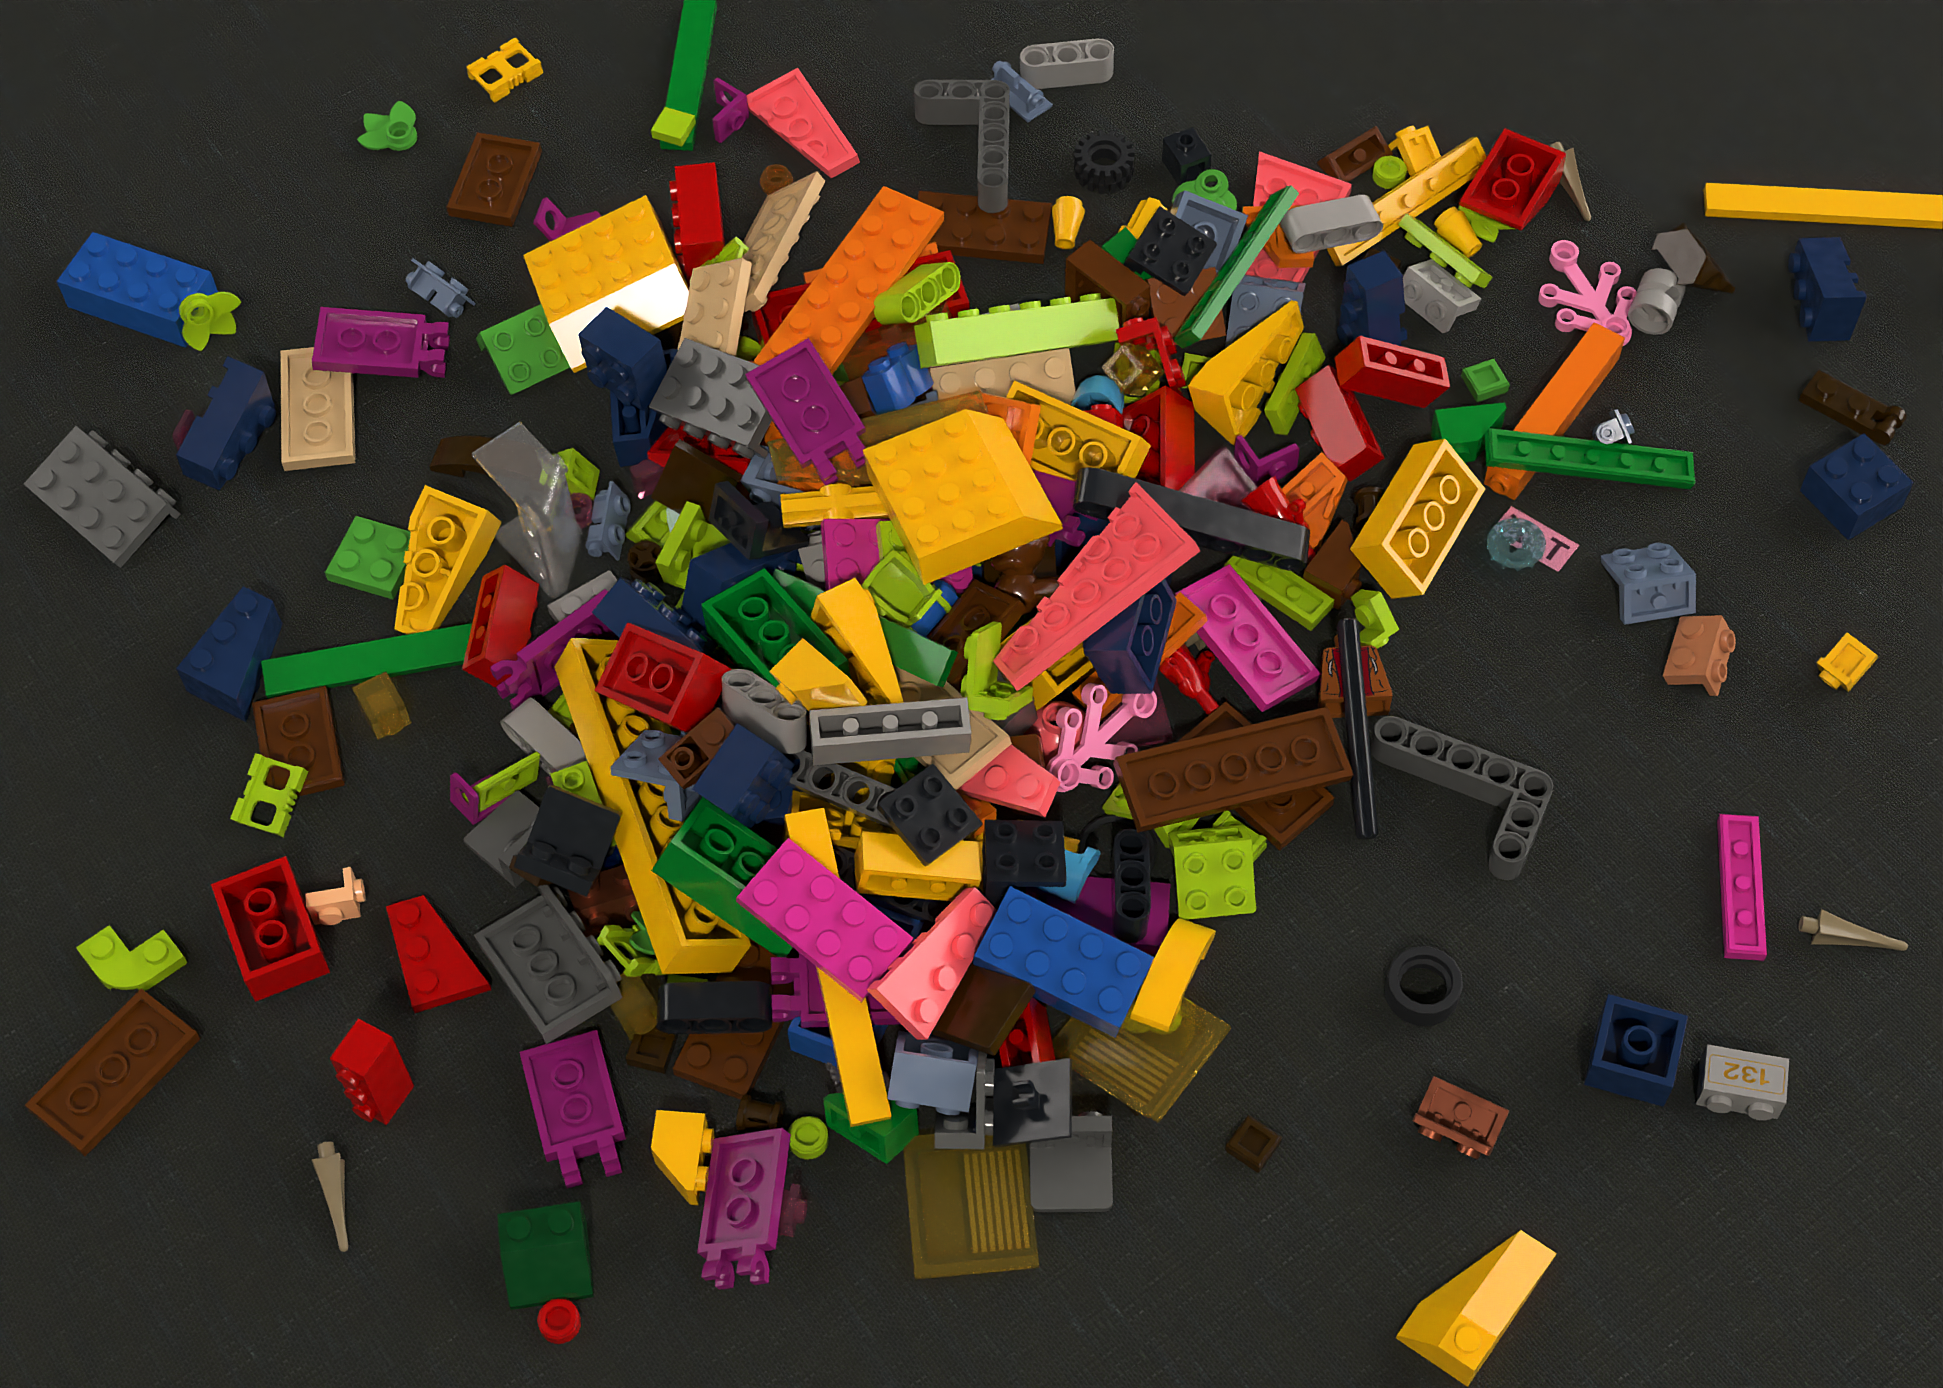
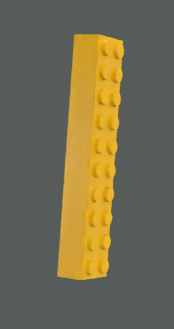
(680, 929)

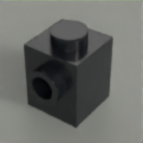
(1185, 155)

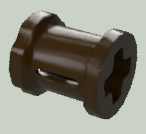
(1365, 508)
(759, 1114)

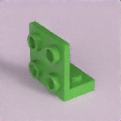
(523, 350)

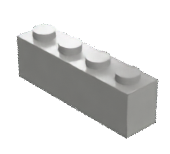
(890, 731)

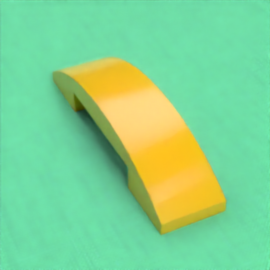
(1171, 974)

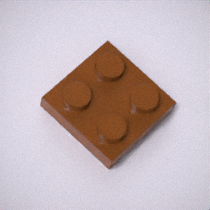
(1174, 309)

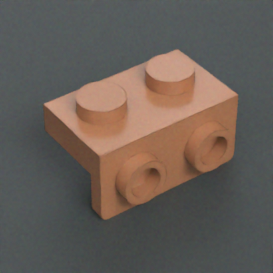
(1700, 652)

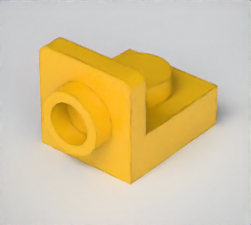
(1416, 148)

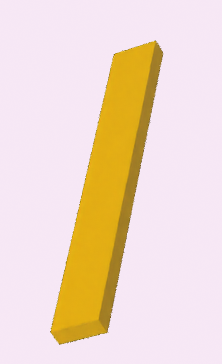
(1823, 205)
(846, 1016)

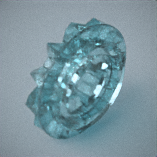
(1508, 532)

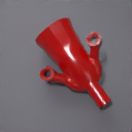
(1271, 501)
(1191, 676)

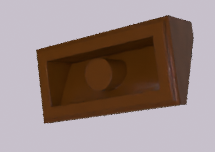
(1355, 156)

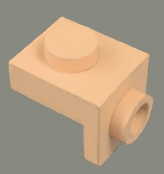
(337, 904)

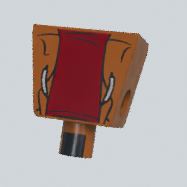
(1376, 685)

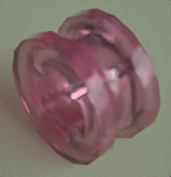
(583, 501)

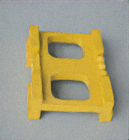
(511, 75)

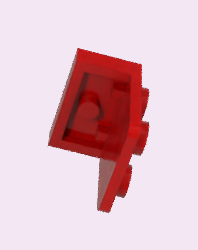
(1153, 337)

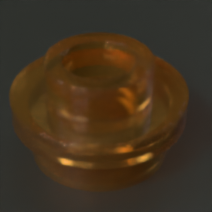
(775, 178)

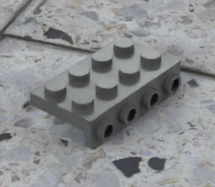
(712, 398)
(100, 495)
(550, 964)

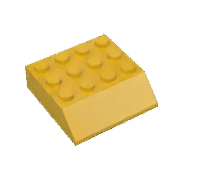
(610, 263)
(959, 492)

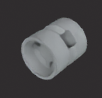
(1656, 301)

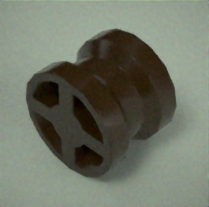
(642, 555)

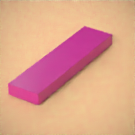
(1741, 887)

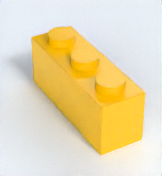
(891, 869)

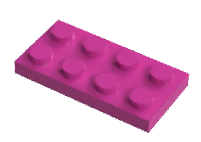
(853, 552)
(1249, 639)
(824, 919)

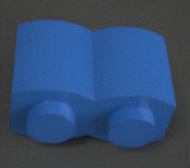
(896, 378)

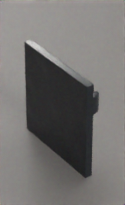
(1032, 1103)

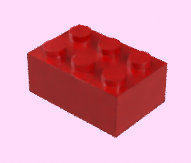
(697, 215)
(270, 928)

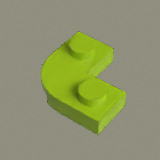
(133, 969)

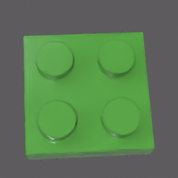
(371, 558)

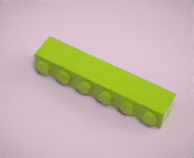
(1016, 332)

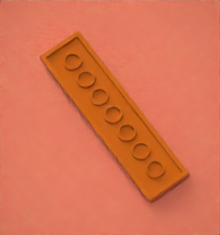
(865, 264)

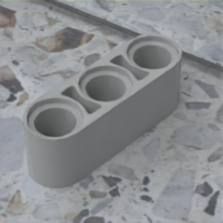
(1067, 63)
(1331, 224)
(764, 711)
(537, 730)

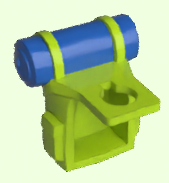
(904, 598)

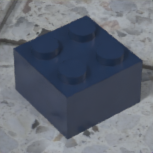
(623, 358)
(1856, 486)
(744, 777)
(1636, 1050)

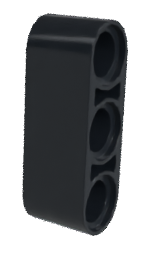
(1130, 885)
(714, 1007)

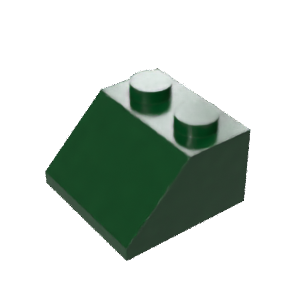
(545, 1255)

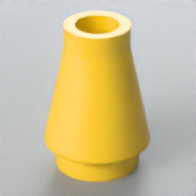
(1067, 218)
(1457, 230)

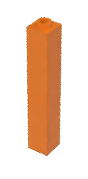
(1562, 399)

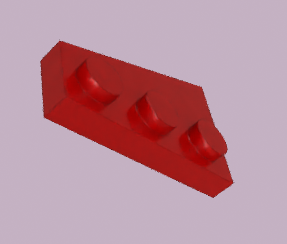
(431, 957)

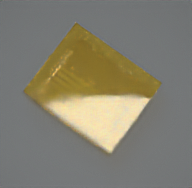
(1143, 1063)
(969, 1209)

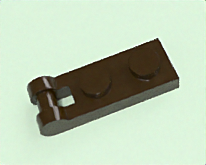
(1852, 408)

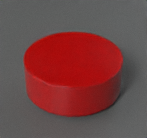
(559, 1321)

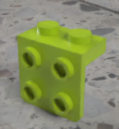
(981, 684)

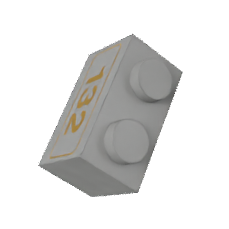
(1742, 1082)

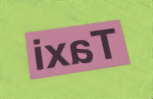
(1557, 548)

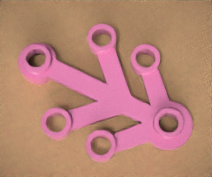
(1564, 259)
(1068, 762)

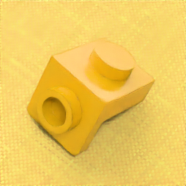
(1845, 663)

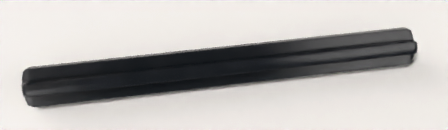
(1357, 728)

